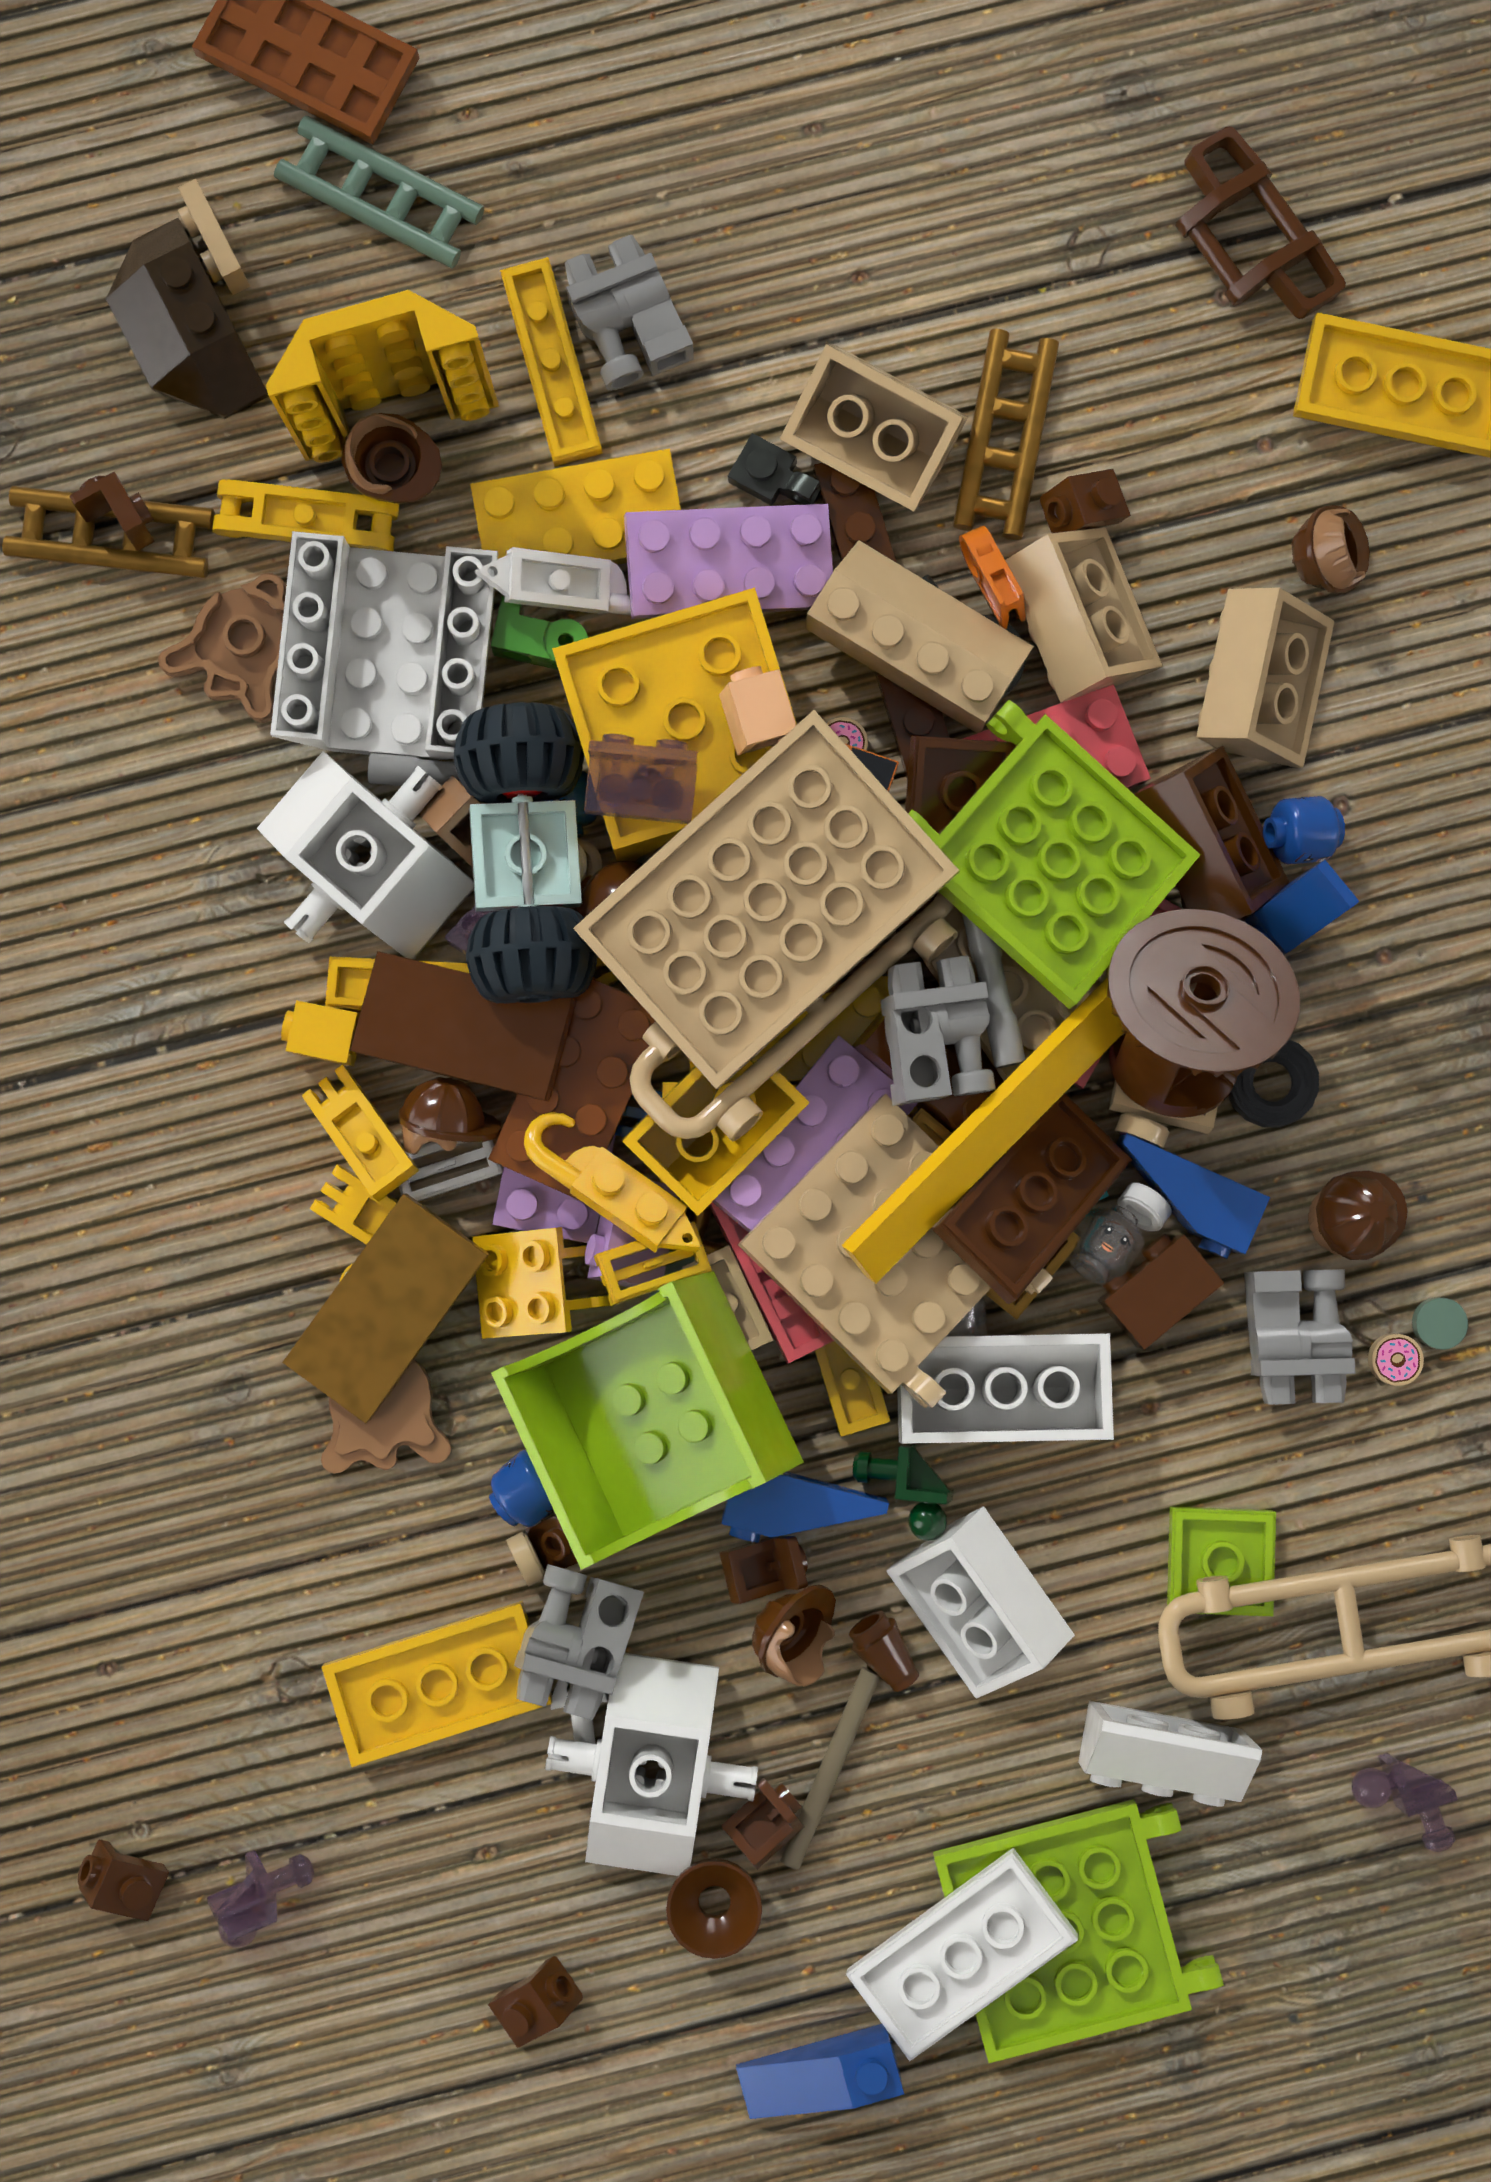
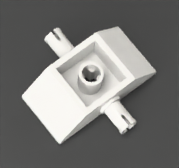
(405, 885)
(661, 1715)

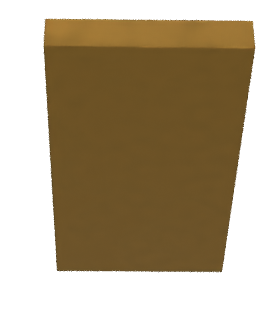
(385, 1308)

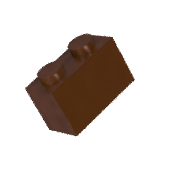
(1159, 1289)

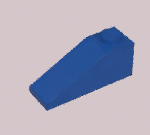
(1303, 907)
(1201, 1200)
(795, 1505)
(823, 2075)

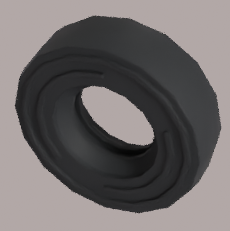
(1294, 1105)

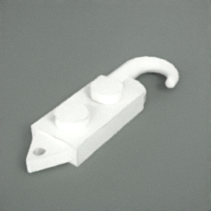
(559, 581)

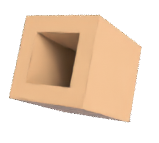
(756, 709)

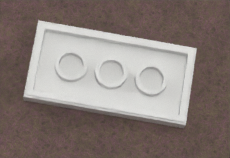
(962, 1954)

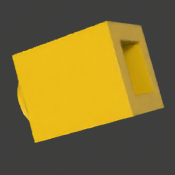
(320, 1032)

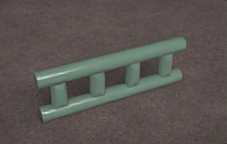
(366, 163)

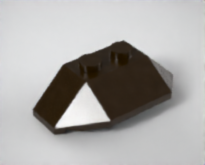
(181, 325)

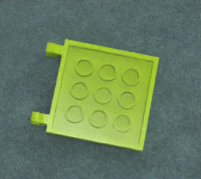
(1057, 856)
(1125, 1953)

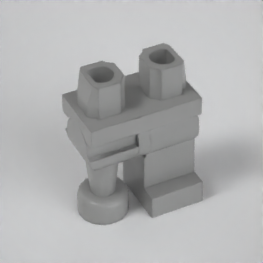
(626, 298)
(925, 1021)
(1291, 1347)
(573, 1654)

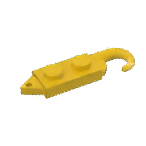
(614, 1189)

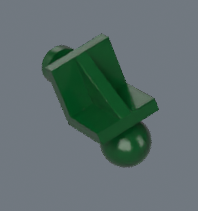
(914, 1482)

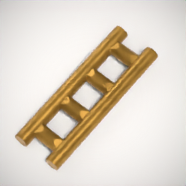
(991, 406)
(83, 552)

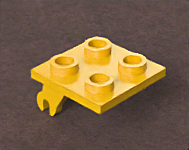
(524, 1284)

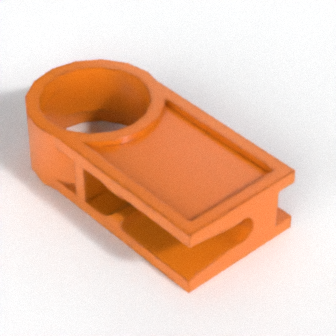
(992, 574)

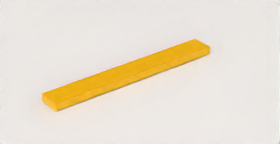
(985, 1136)

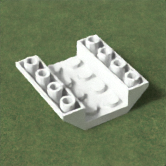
(381, 647)

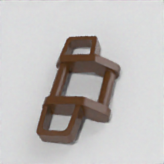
(1272, 269)

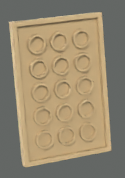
(766, 899)

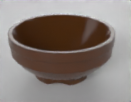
(714, 1934)

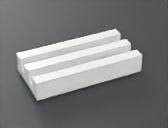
(427, 1149)

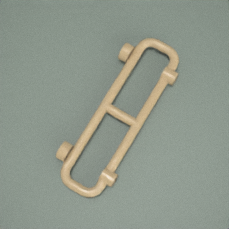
(733, 1108)
(1231, 1691)

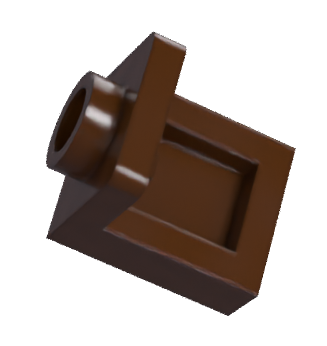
(108, 494)
(1085, 502)
(764, 1568)
(765, 1823)
(121, 1882)
(537, 2002)

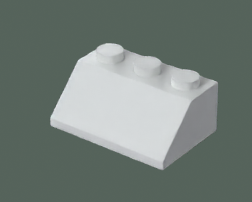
(981, 1604)
(1167, 1754)

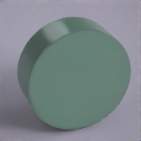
(1439, 1323)

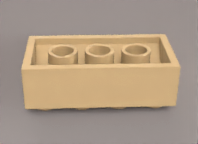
(917, 636)

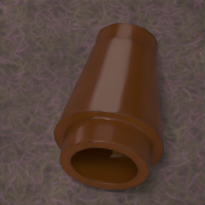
(884, 1650)

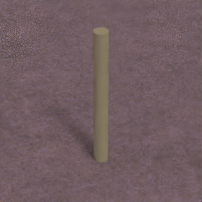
(831, 1766)

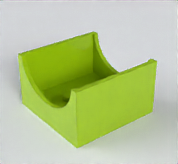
(647, 1418)

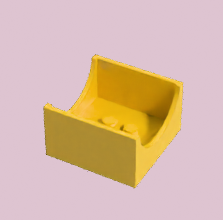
(666, 684)

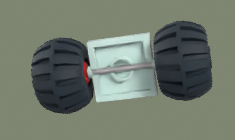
(524, 853)

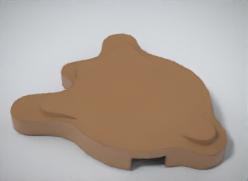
(236, 645)
(399, 1421)

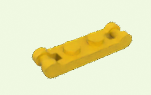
(288, 509)

